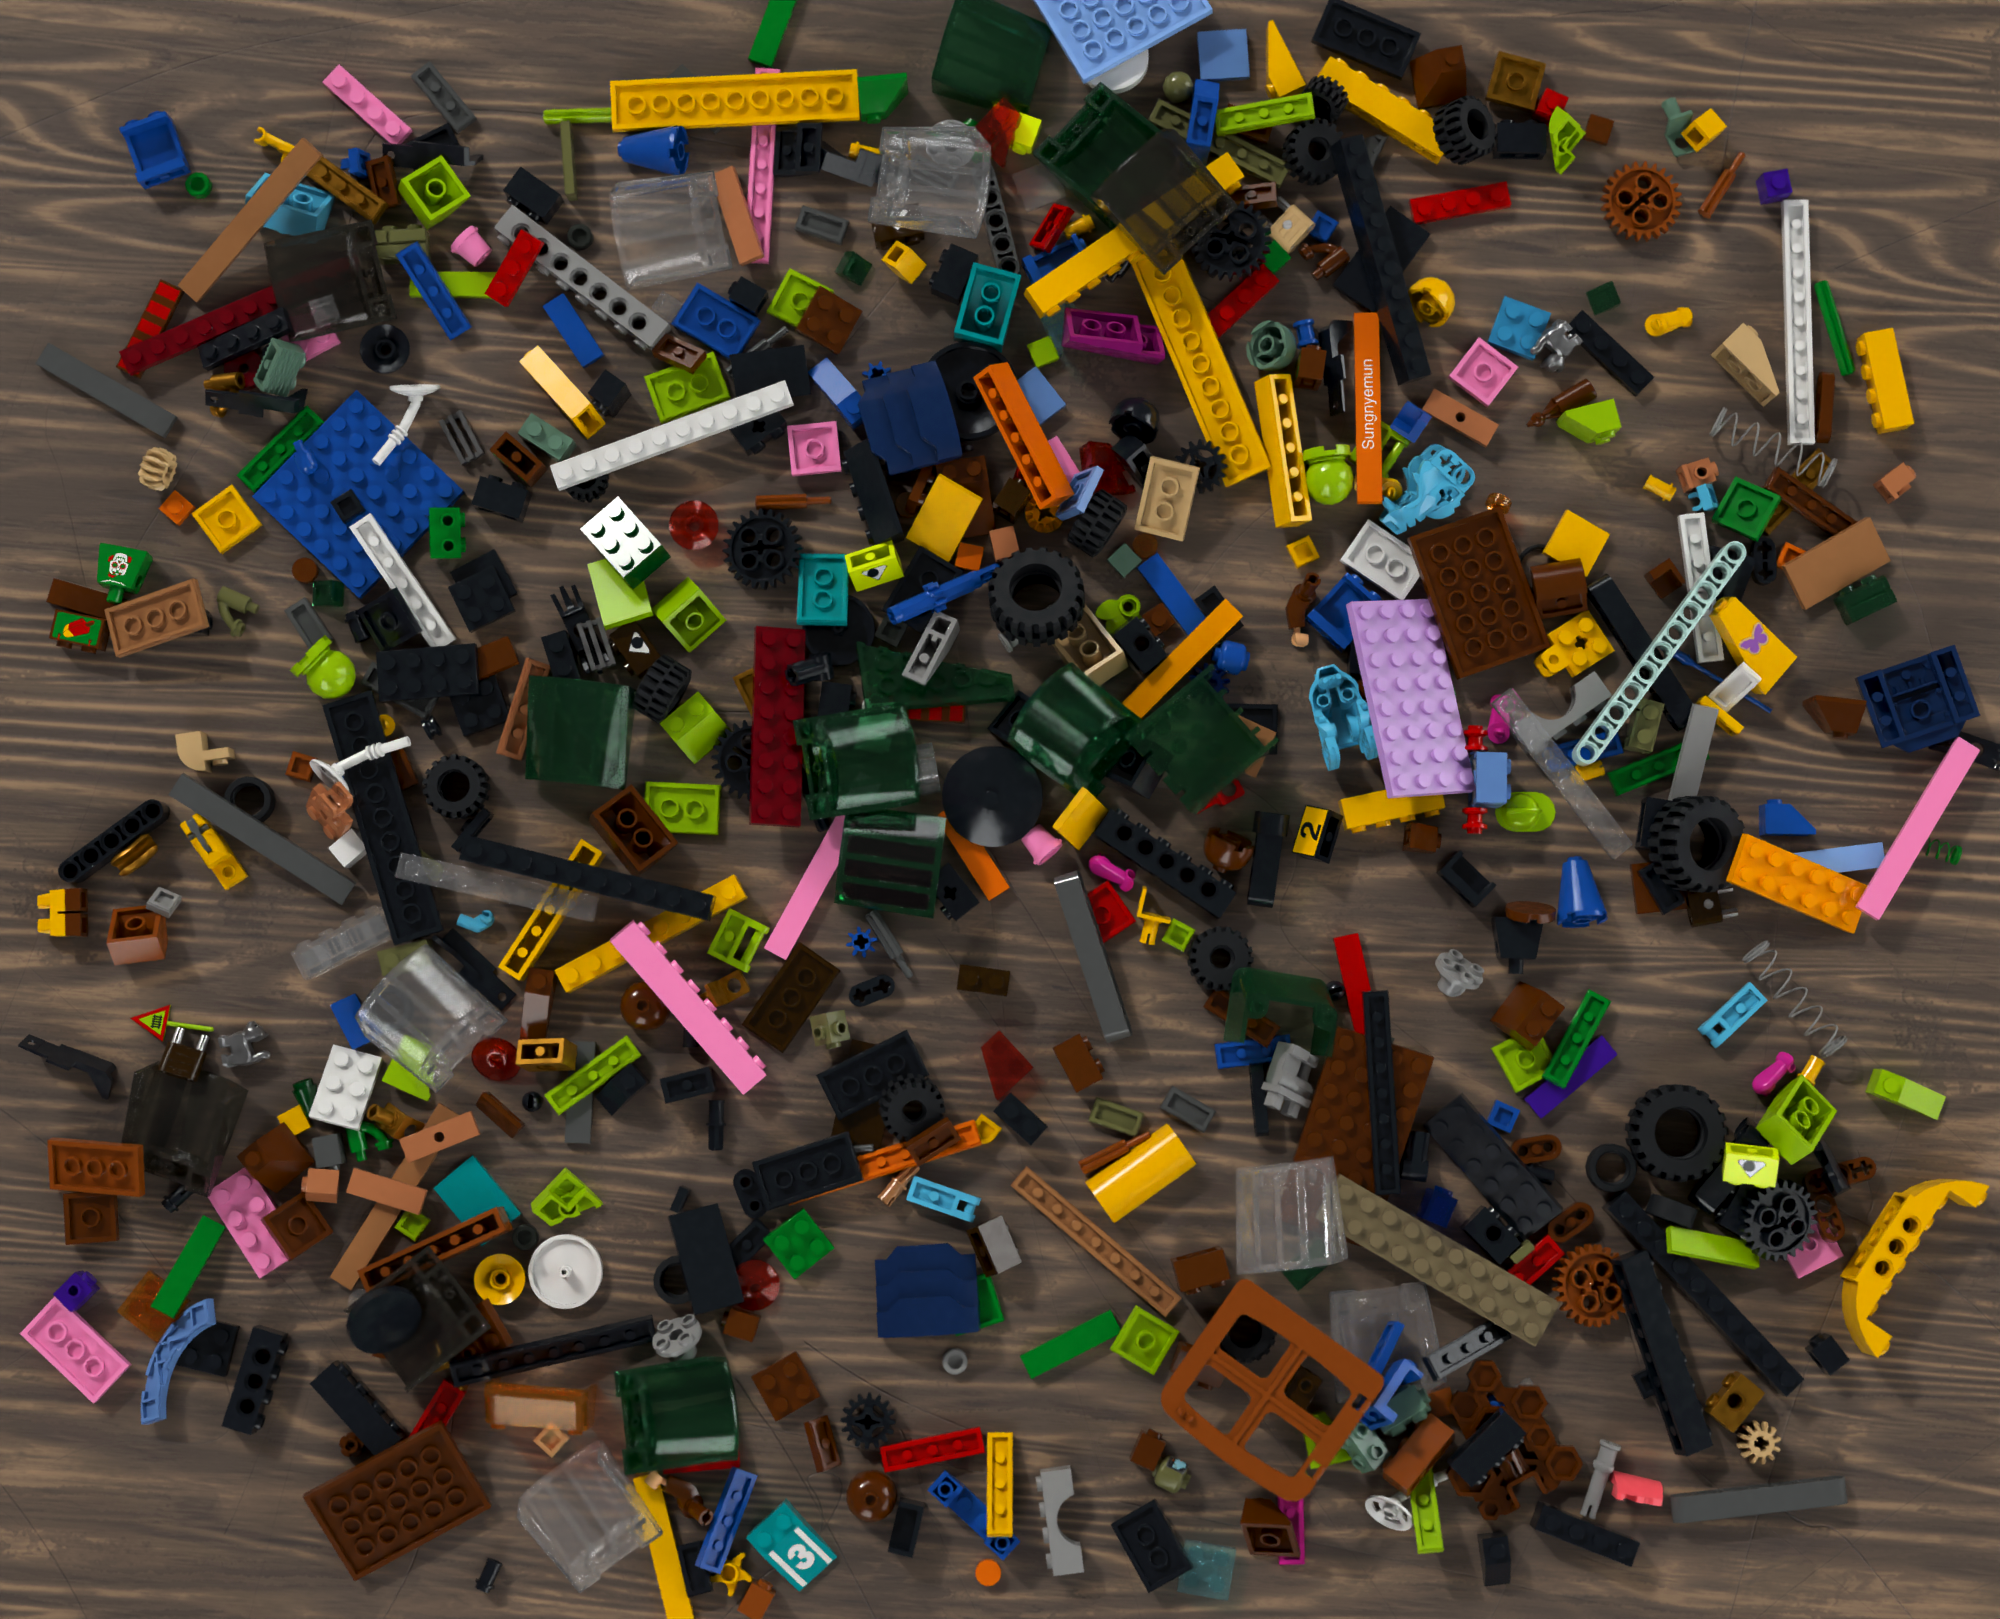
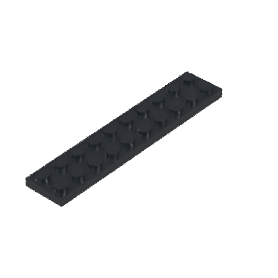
(382, 818)

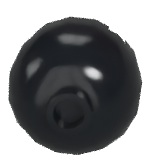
(1137, 417)

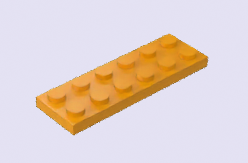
(1796, 883)

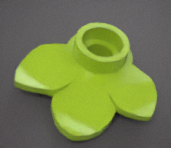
(1114, 612)

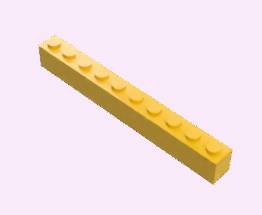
(1106, 255)

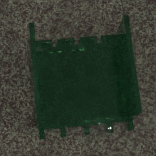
(1199, 743)

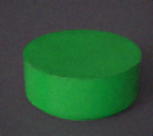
(198, 185)

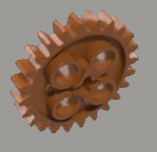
(1626, 185)
(1574, 1294)

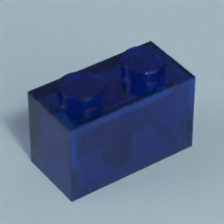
(1437, 1206)

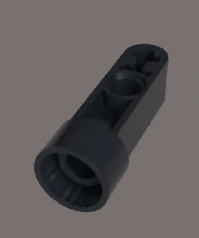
(1266, 857)

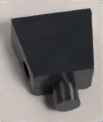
(1516, 941)

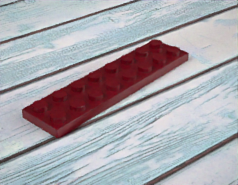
(774, 750)

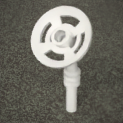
(415, 394)
(335, 772)
(1392, 1508)

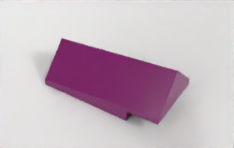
(1112, 335)

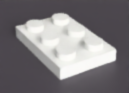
(1382, 560)
(345, 1087)

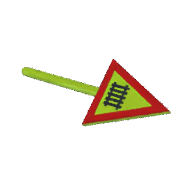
(157, 1022)

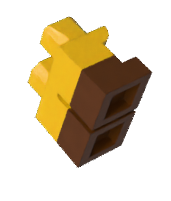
(64, 901)

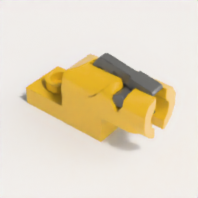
(214, 851)

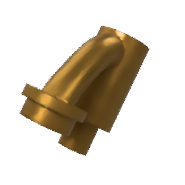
(224, 382)

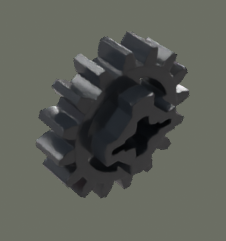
(1216, 459)
(855, 1420)

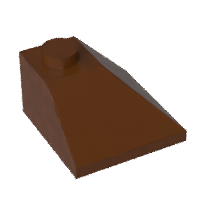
(1439, 77)
(1836, 714)
(276, 1158)
(1268, 1529)

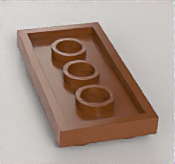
(96, 1167)

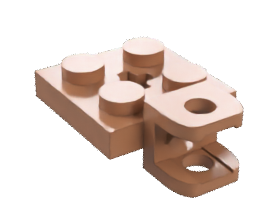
(330, 809)

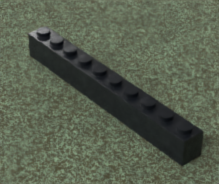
(1380, 259)
(587, 878)
(1704, 1294)

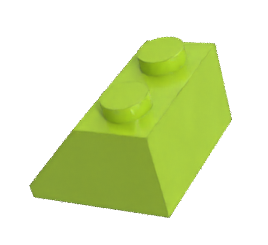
(433, 192)
(1592, 422)
(688, 614)
(695, 727)

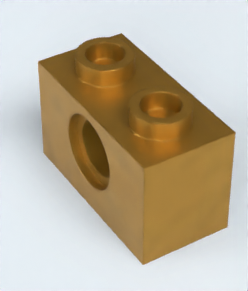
(546, 1054)
(1747, 1397)

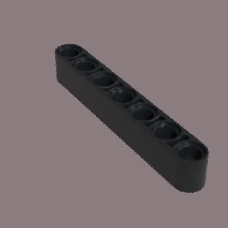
(1634, 642)

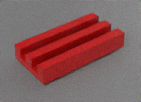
(1051, 228)

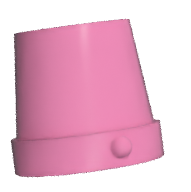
(471, 246)
(1041, 844)

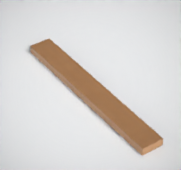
(250, 220)
(383, 1216)
(1096, 1241)

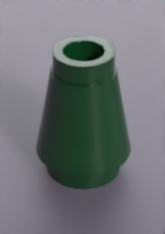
(305, 1094)

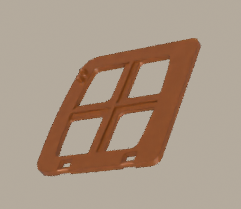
(1268, 1393)

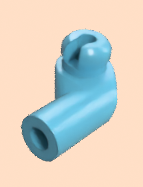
(478, 923)

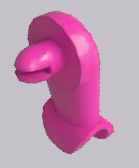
(1497, 729)
(1104, 868)
(1766, 1081)

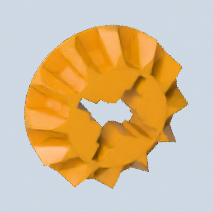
(1047, 524)

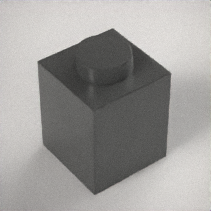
(329, 1151)

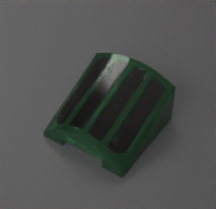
(890, 861)

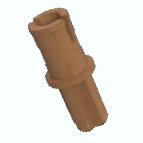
(897, 1185)

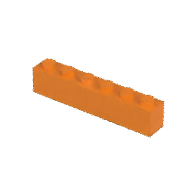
(1023, 435)

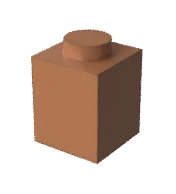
(1003, 543)
(321, 1185)

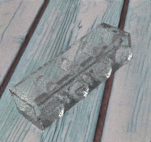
(341, 944)

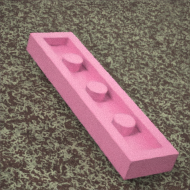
(367, 106)

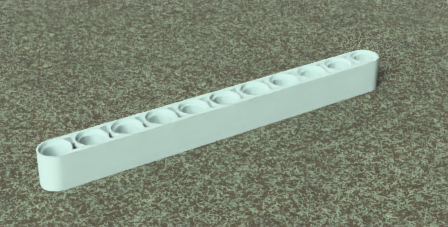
(1667, 645)

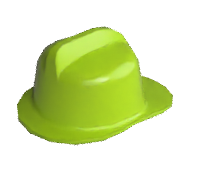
(1526, 812)

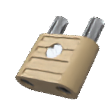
(1290, 227)

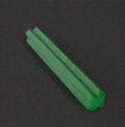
(1834, 328)

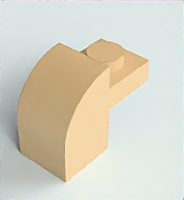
(195, 754)

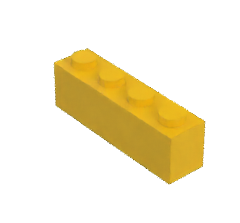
(1884, 381)
(1379, 810)

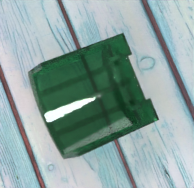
(990, 55)
(1095, 145)
(1073, 730)
(579, 732)
(859, 761)
(678, 1414)

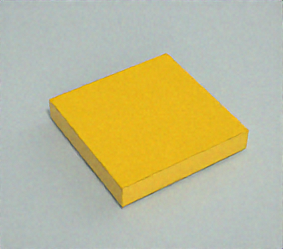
(227, 519)
(1576, 539)
(1080, 818)

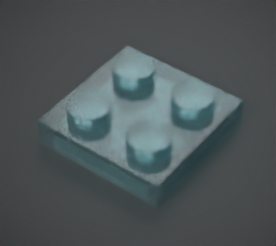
(1211, 1570)

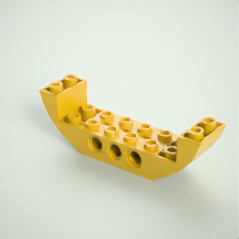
(1865, 1284)

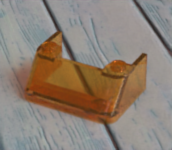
(539, 1406)

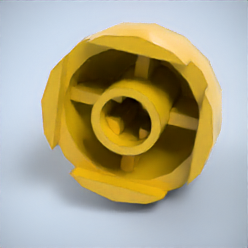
(1432, 301)

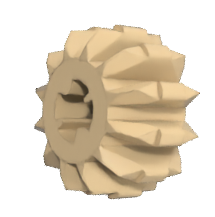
(157, 468)
(1765, 1450)

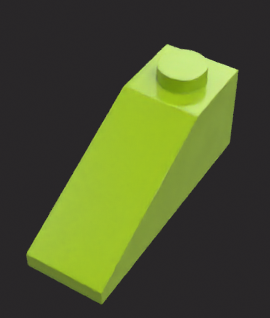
(1905, 1093)

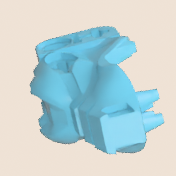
(1424, 481)
(1340, 715)

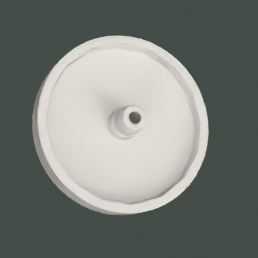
(1125, 75)
(565, 1271)

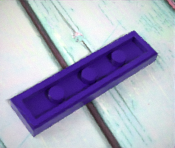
(1549, 1095)

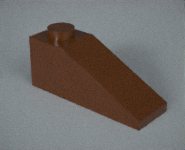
(537, 1003)

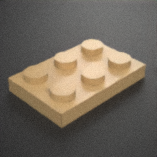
(1167, 498)

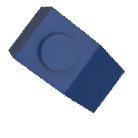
(1782, 820)

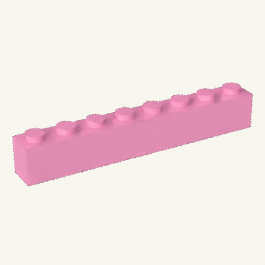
(688, 1007)

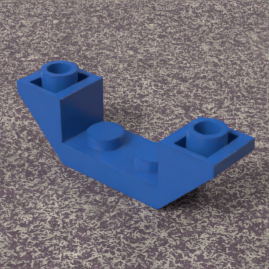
(1202, 118)
(971, 1510)

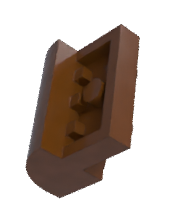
(1559, 588)
(493, 1339)

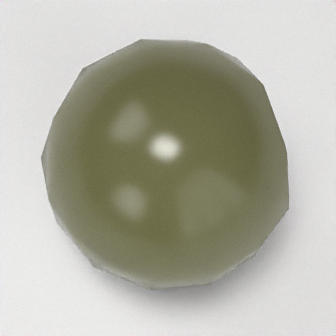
(1178, 87)

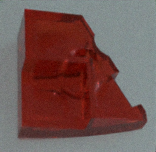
(1101, 455)

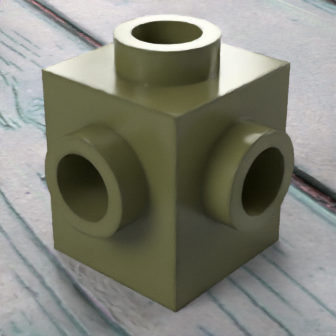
(830, 1029)

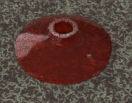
(690, 513)
(494, 1066)
(763, 1274)

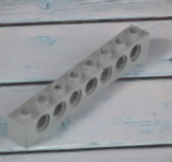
(648, 337)

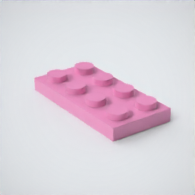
(242, 1205)
(75, 1349)

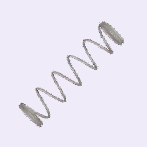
(1828, 473)
(1831, 1046)

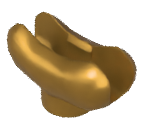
(135, 855)

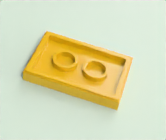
(944, 517)

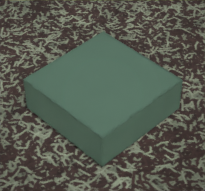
(1124, 560)

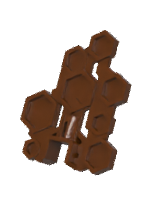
(1525, 1406)

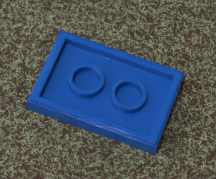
(716, 322)

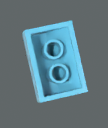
(302, 212)

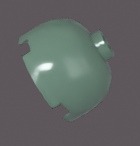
(1271, 346)

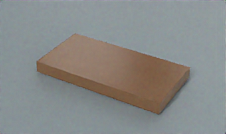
(1836, 563)
(156, 618)

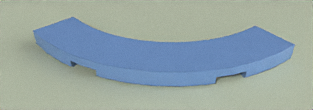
(166, 1355)

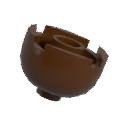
(1227, 850)
(643, 1008)
(871, 1495)

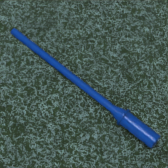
(1687, 660)

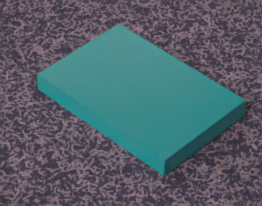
(822, 590)
(474, 1191)

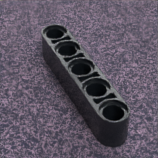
(102, 842)

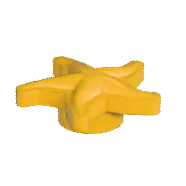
(732, 1573)

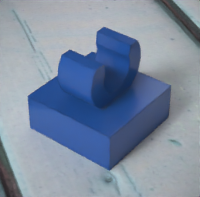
(356, 163)

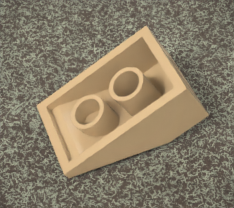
(1747, 363)
(1092, 649)

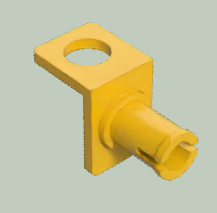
(1151, 921)

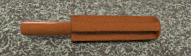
(1720, 188)
(791, 501)
(1110, 1153)

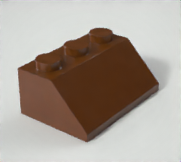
(632, 831)

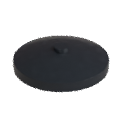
(958, 366)
(992, 796)

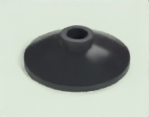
(374, 343)

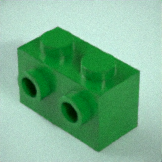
(445, 532)

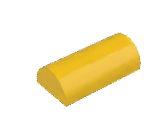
(1140, 1173)

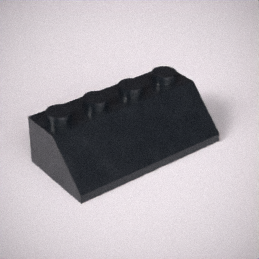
(873, 494)

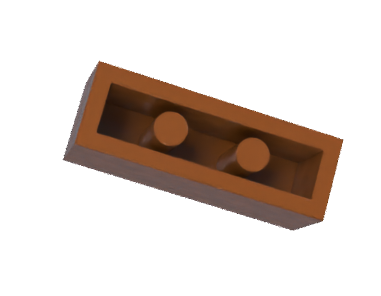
(1417, 1454)

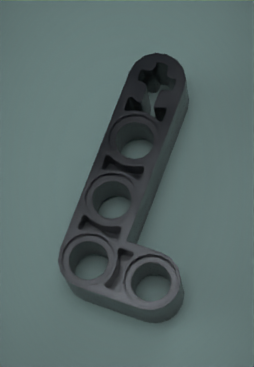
(1711, 1188)

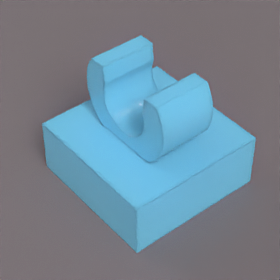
(1707, 498)

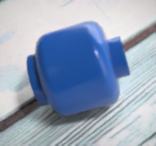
(1231, 657)

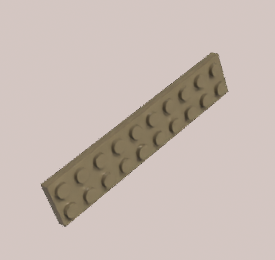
(1444, 1263)

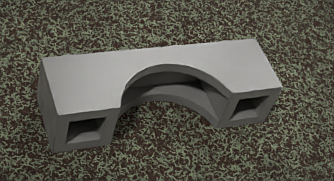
(1585, 695)
(1065, 1552)

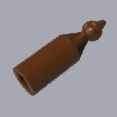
(1569, 399)

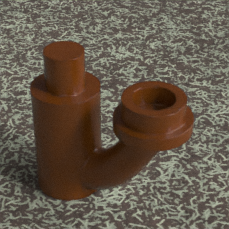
(1337, 257)

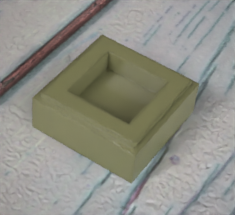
(1521, 1251)

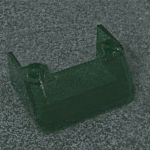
(1256, 987)

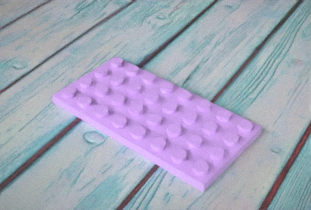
(1410, 698)

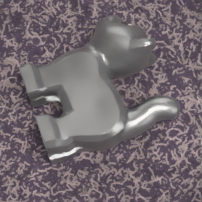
(1557, 343)
(241, 1048)

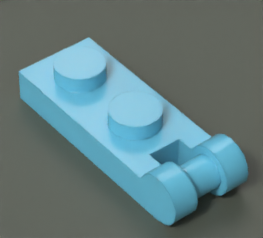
(1733, 1014)
(942, 1198)

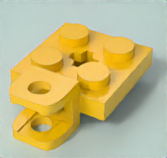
(1564, 652)

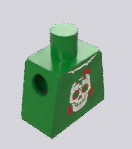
(121, 570)

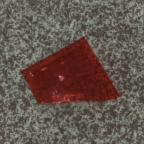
(999, 129)
(1003, 1064)

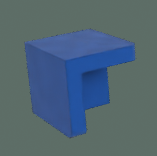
(1410, 421)

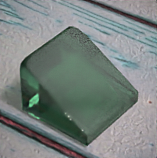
(853, 267)
(1603, 298)
(328, 593)

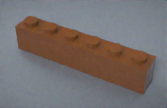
(445, 1244)

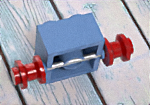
(1490, 779)

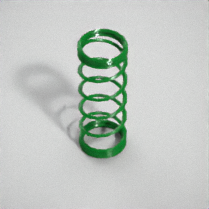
(1956, 852)

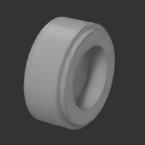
(955, 1361)

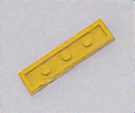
(999, 1484)

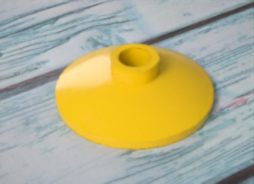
(486, 1279)

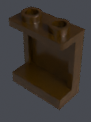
(1302, 1387)

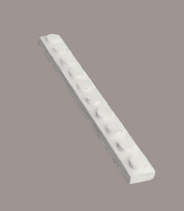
(1798, 322)
(671, 435)

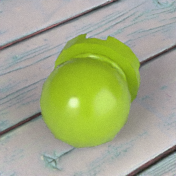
(1328, 474)
(326, 670)

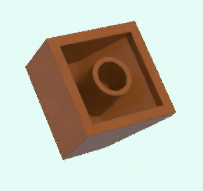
(137, 935)

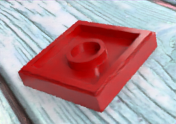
(1109, 911)

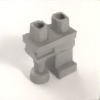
(1288, 1080)

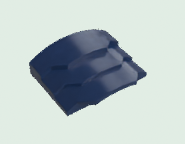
(910, 419)
(1919, 700)
(927, 1292)

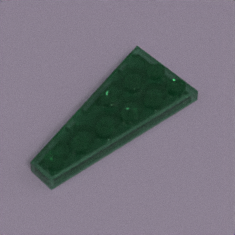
(948, 686)

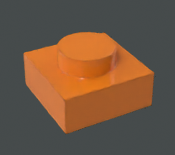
(177, 508)

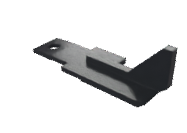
(425, 152)
(862, 170)
(1334, 364)
(254, 403)
(476, 968)
(68, 1057)

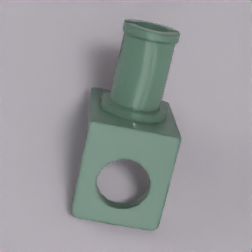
(1676, 125)

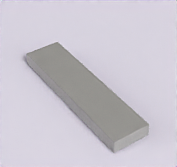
(1693, 751)

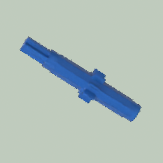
(937, 595)

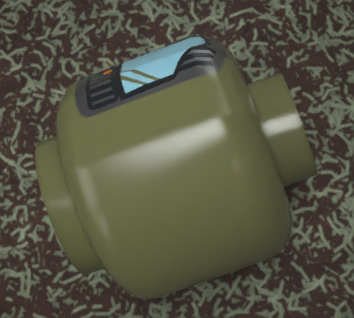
(1171, 1474)

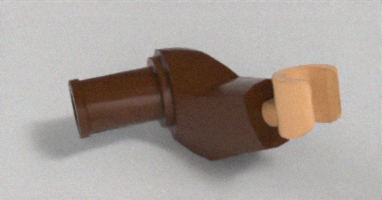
(1298, 603)
(686, 1495)

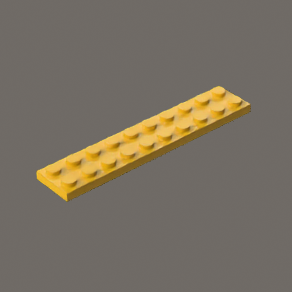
(735, 100)
(1202, 368)

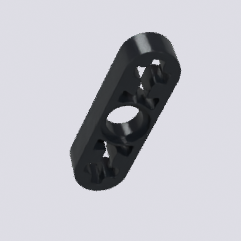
(1258, 1098)

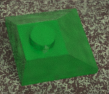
(881, 95)

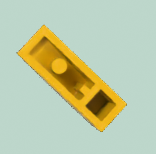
(1281, 71)

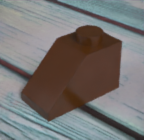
(1421, 838)

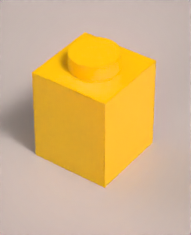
(1703, 130)
(904, 262)

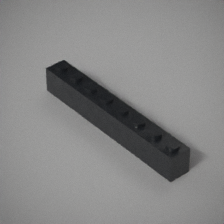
(1661, 1352)

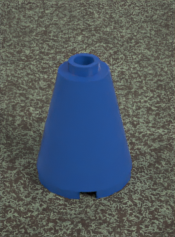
(657, 150)
(1579, 896)

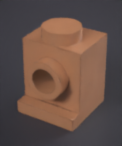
(1689, 477)
(1895, 482)

